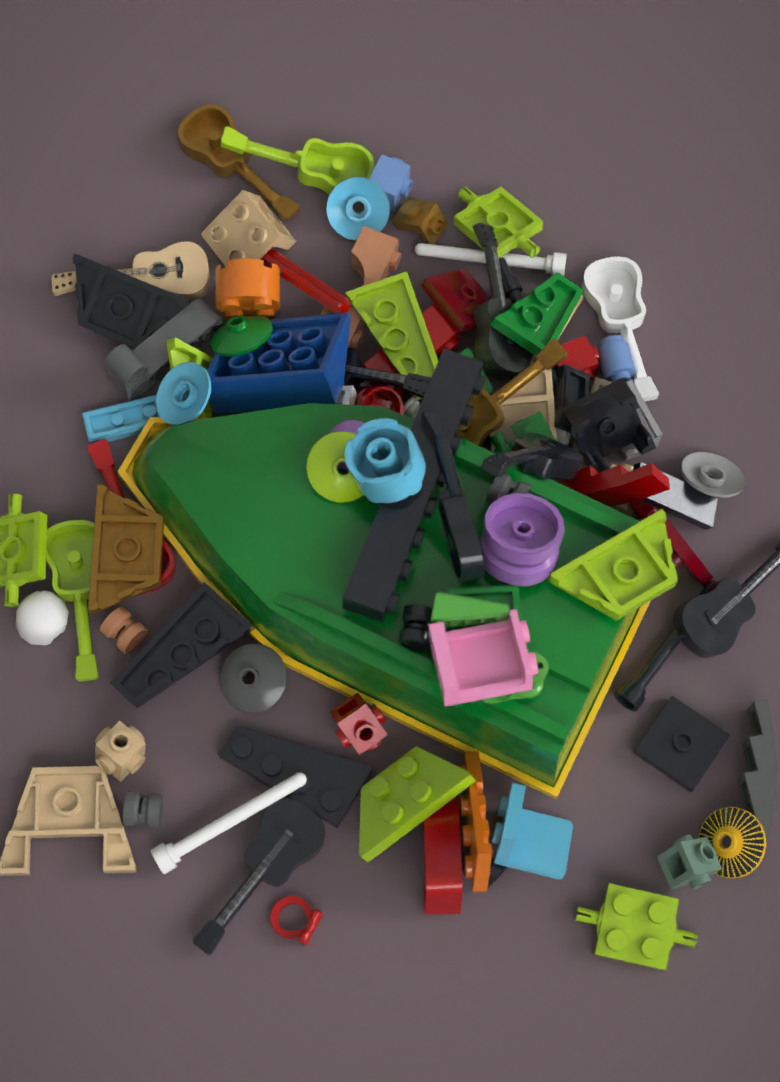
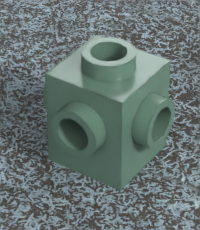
(689, 862)

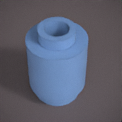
(615, 359)

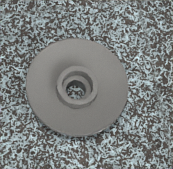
(712, 474)

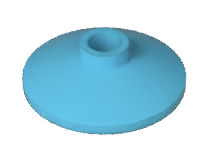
(347, 220)
(183, 393)

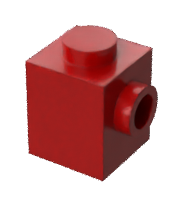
(581, 356)

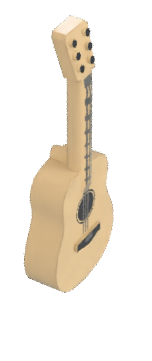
(177, 268)

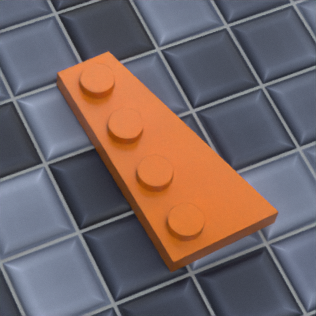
(477, 830)

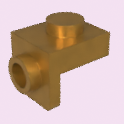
(421, 218)

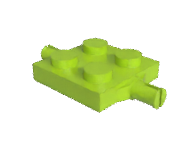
(507, 216)
(21, 548)
(636, 926)

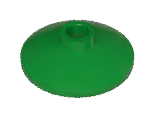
(241, 335)

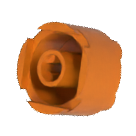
(247, 288)

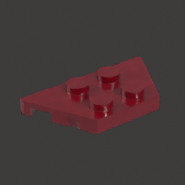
(682, 553)

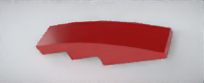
(617, 484)

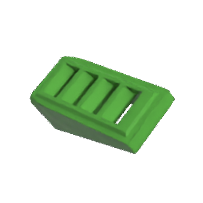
(466, 611)

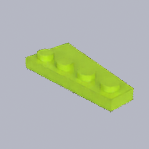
(396, 324)

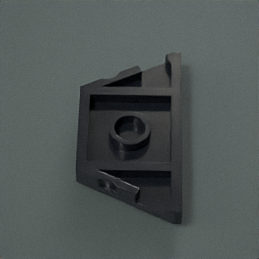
(120, 303)

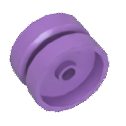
(521, 539)

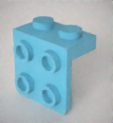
(530, 838)

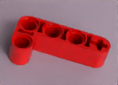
(442, 861)

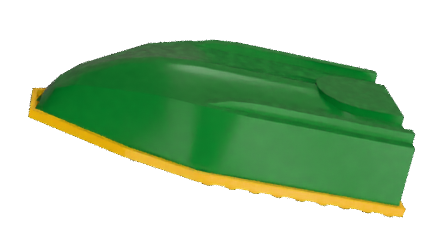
(284, 555)

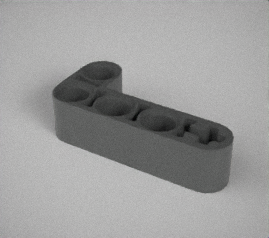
(148, 363)

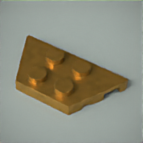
(124, 550)

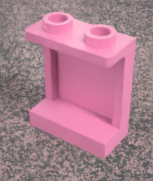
(482, 660)

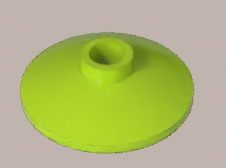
(323, 472)

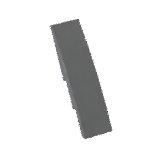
(759, 784)

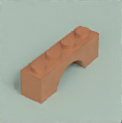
(372, 259)

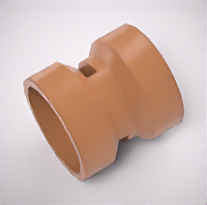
(123, 630)

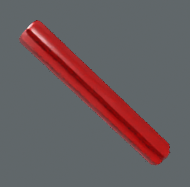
(307, 282)

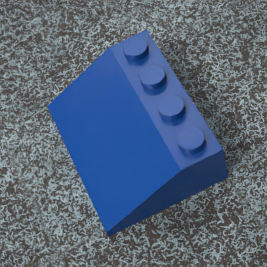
(293, 367)

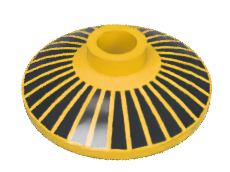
(746, 836)

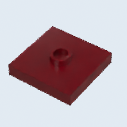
(456, 296)

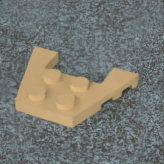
(67, 804)

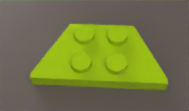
(622, 570)
(406, 797)

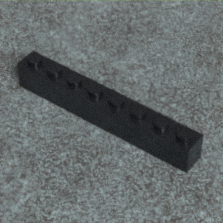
(399, 523)

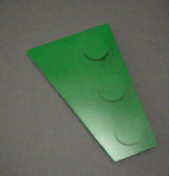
(540, 314)

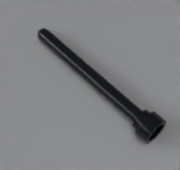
(632, 694)

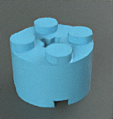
(385, 461)

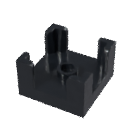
(606, 424)

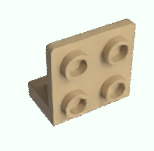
(246, 230)

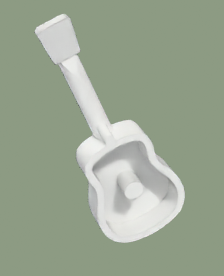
(615, 294)

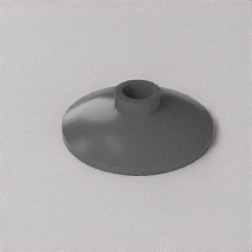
(268, 683)

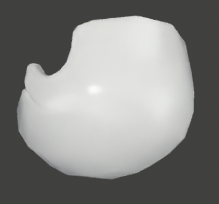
(41, 617)

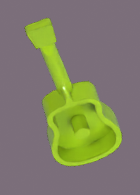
(318, 163)
(70, 560)

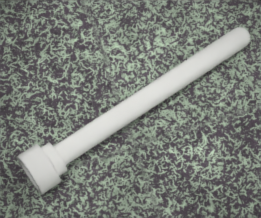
(552, 264)
(168, 855)

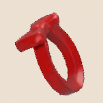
(304, 935)

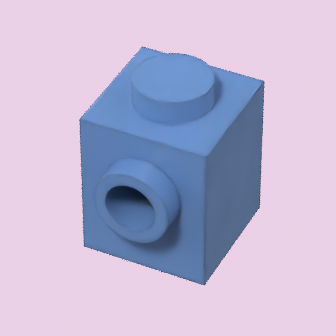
(393, 177)

